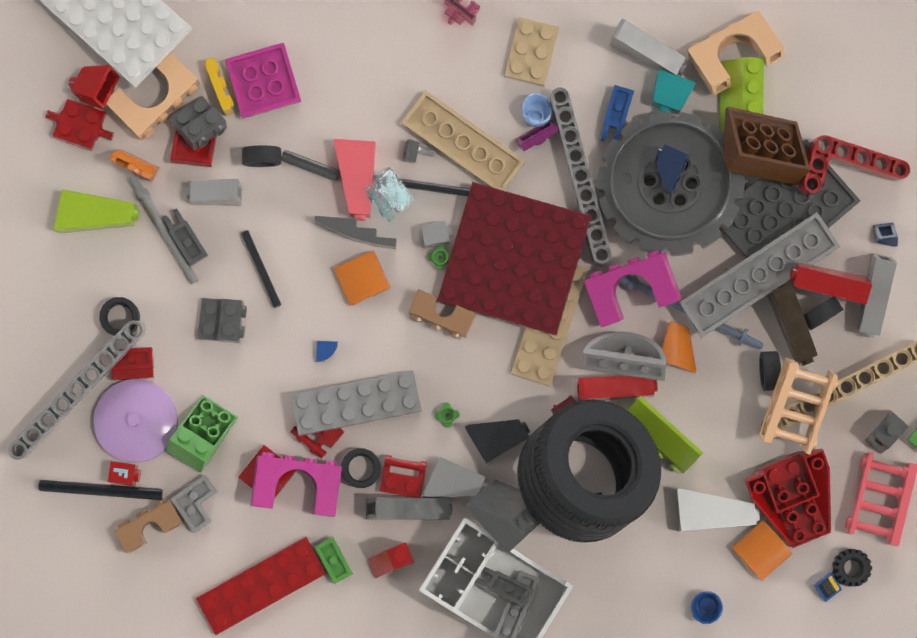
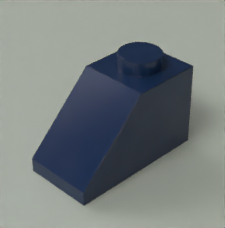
(671, 166)

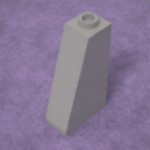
(647, 49)
(881, 275)

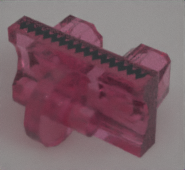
(468, 13)

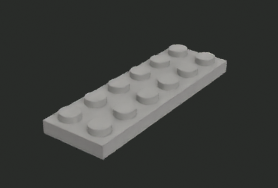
(355, 403)

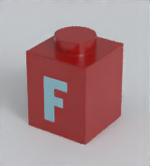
(123, 473)

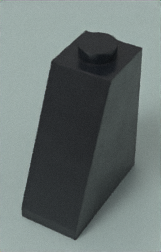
(497, 437)

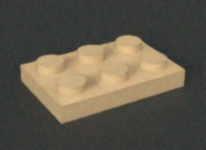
(531, 52)

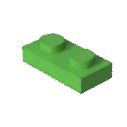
(333, 560)

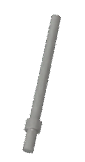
(143, 195)

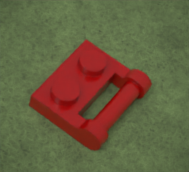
(402, 484)

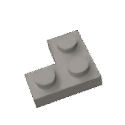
(189, 503)

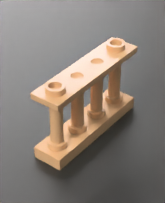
(783, 392)

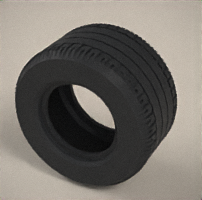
(554, 492)

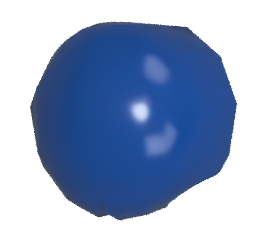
(707, 607)

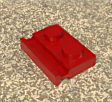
(136, 364)

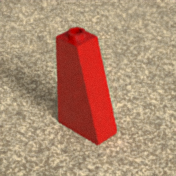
(831, 282)
(615, 388)

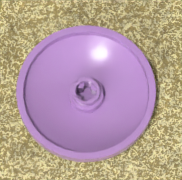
(135, 420)

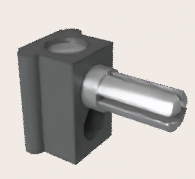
(412, 149)

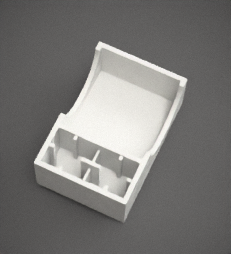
(462, 562)

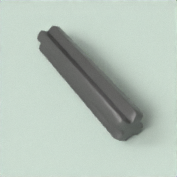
(310, 165)

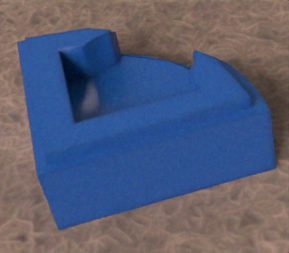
(325, 350)

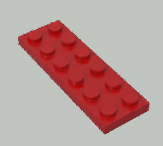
(261, 586)

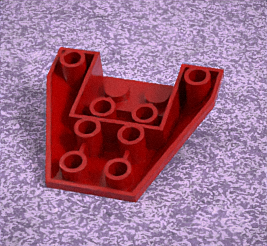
(795, 495)

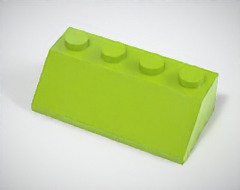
(746, 86)
(668, 439)

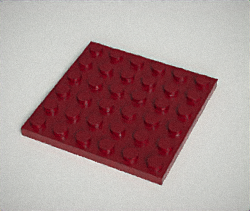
(514, 258)

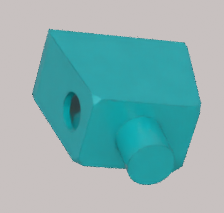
(671, 92)

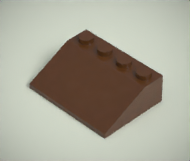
(764, 146)

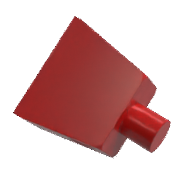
(94, 85)

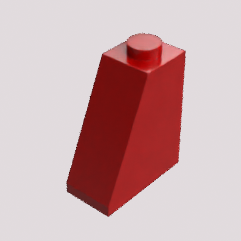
(391, 560)

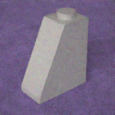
(215, 192)
(453, 481)

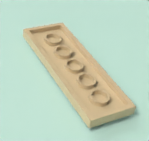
(463, 142)
(540, 350)

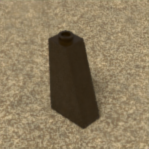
(793, 324)

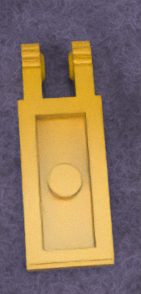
(219, 85)

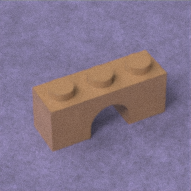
(457, 323)
(131, 533)

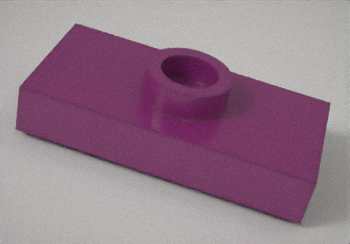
(537, 136)

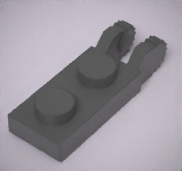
(186, 239)
(506, 587)

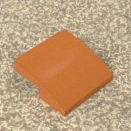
(362, 278)
(762, 550)

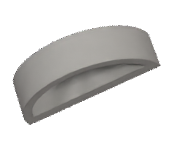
(599, 355)

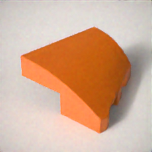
(134, 164)
(678, 347)

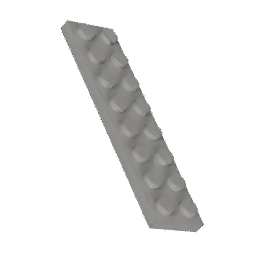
(758, 275)

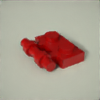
(329, 437)

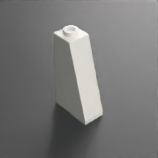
(708, 511)

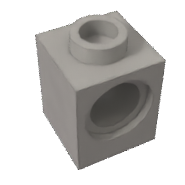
(436, 234)

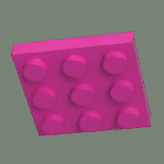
(263, 80)

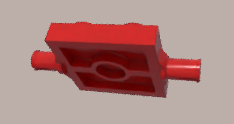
(79, 125)

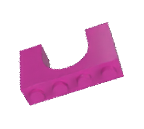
(654, 269)
(324, 476)

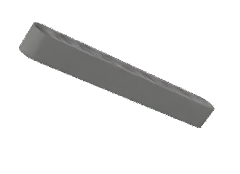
(580, 166)
(68, 395)

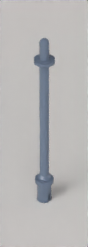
(633, 283)

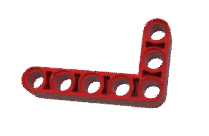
(849, 159)

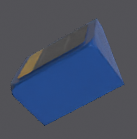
(827, 587)

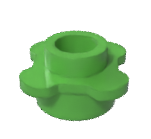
(440, 251)
(453, 414)

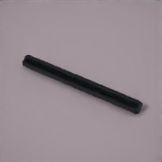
(100, 490)

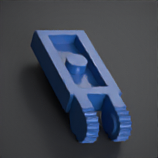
(617, 111)

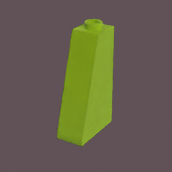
(92, 212)

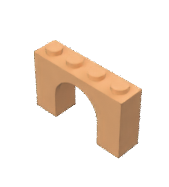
(751, 31)
(144, 120)

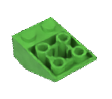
(201, 433)

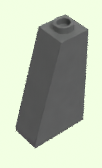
(408, 509)

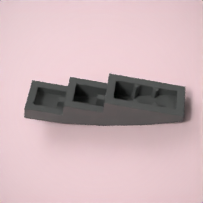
(348, 228)

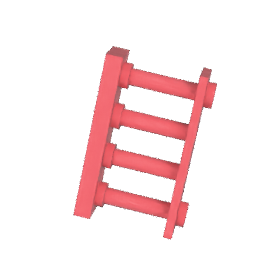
(898, 513)

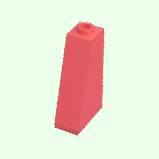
(356, 167)

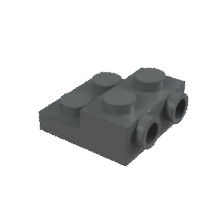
(198, 123)
(222, 320)

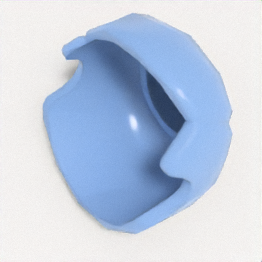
(536, 110)

